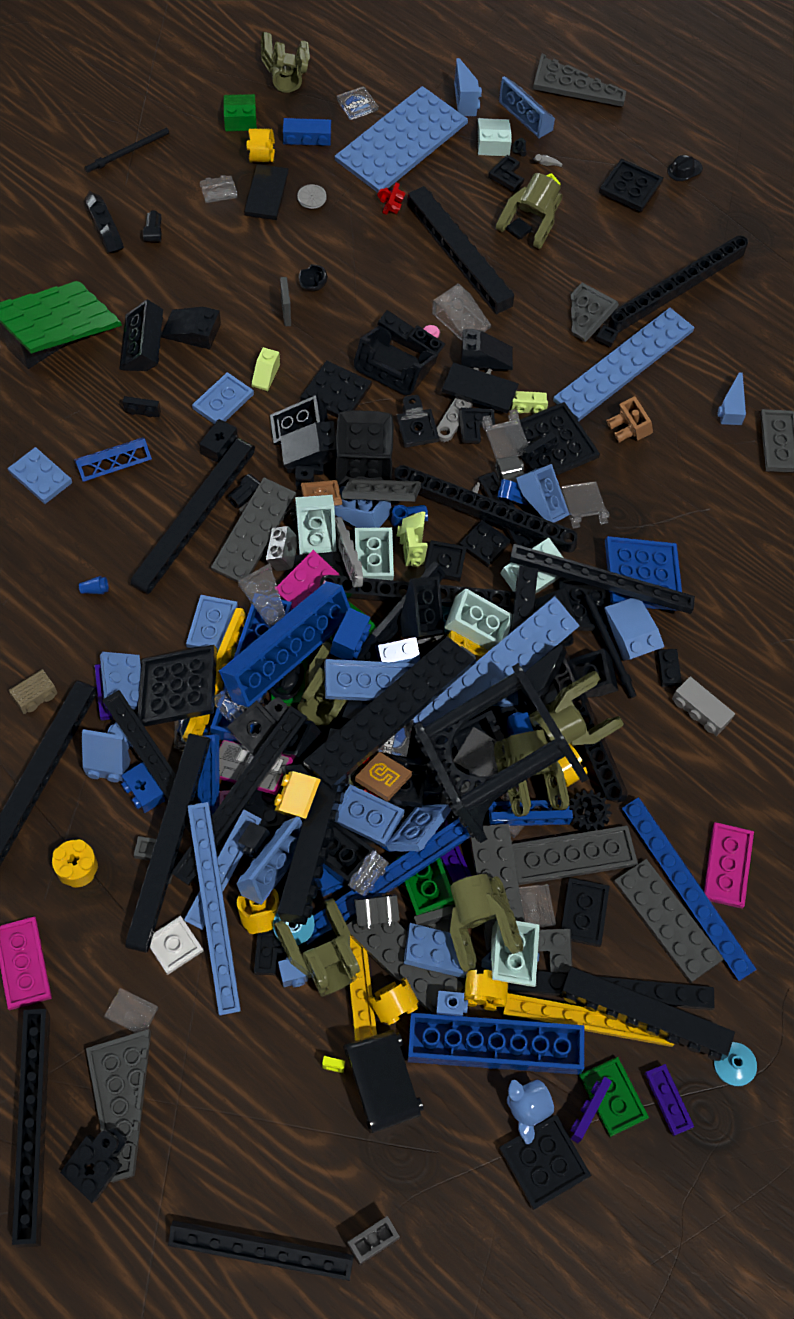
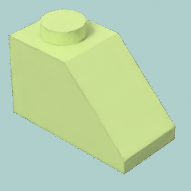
(266, 369)
(416, 521)

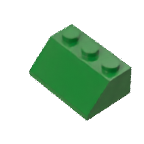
(430, 888)

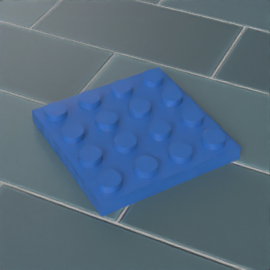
(644, 561)

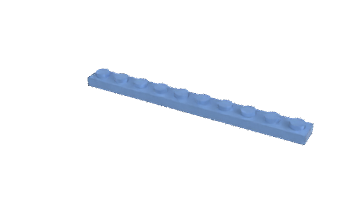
(214, 909)

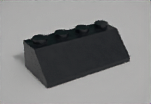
(142, 337)

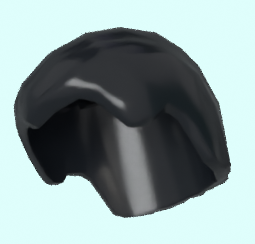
(313, 278)

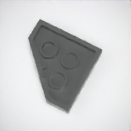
(589, 310)

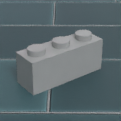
(703, 706)

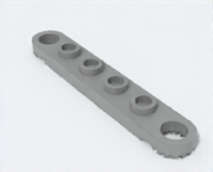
(451, 419)
(348, 554)

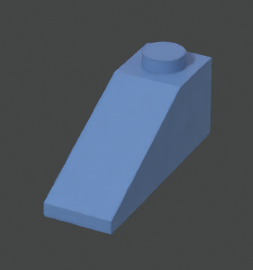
(733, 407)

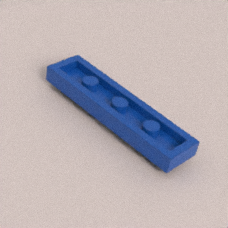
(209, 780)

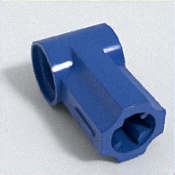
(510, 492)
(403, 511)

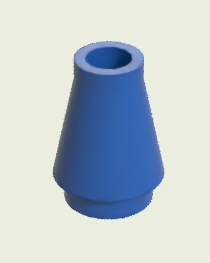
(94, 586)

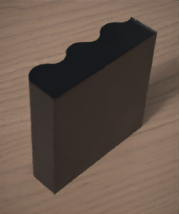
(519, 228)

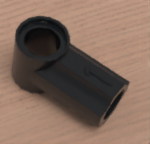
(152, 230)
(244, 491)

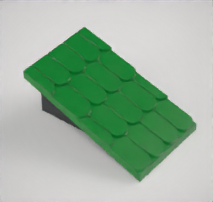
(50, 319)

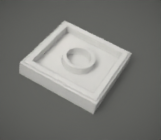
(174, 945)

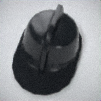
(684, 168)
(289, 684)
(413, 758)

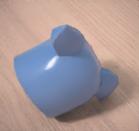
(529, 1106)

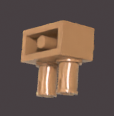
(635, 417)

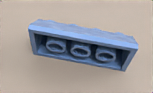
(525, 108)
(271, 863)

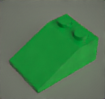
(240, 112)

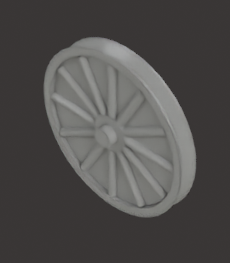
(311, 196)

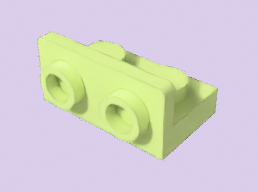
(529, 402)
(413, 550)

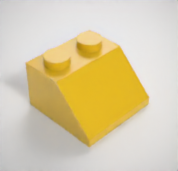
(296, 794)

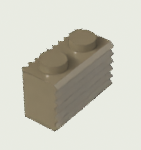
(33, 692)

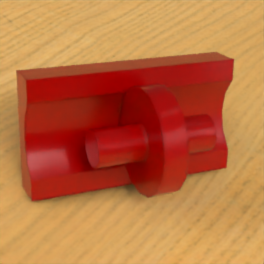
(389, 197)

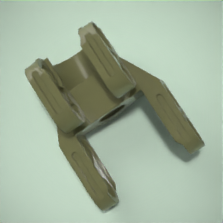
(285, 67)
(539, 198)
(313, 701)
(569, 718)
(518, 747)
(476, 902)
(329, 965)

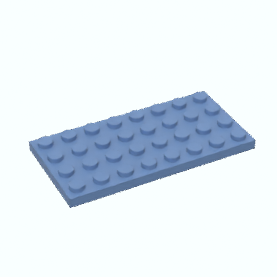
(401, 139)

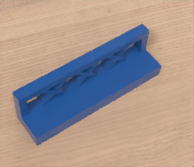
(110, 452)
(547, 817)

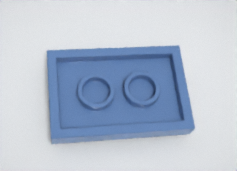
(223, 399)
(40, 475)
(210, 622)
(123, 674)
(368, 815)
(418, 828)
(431, 950)

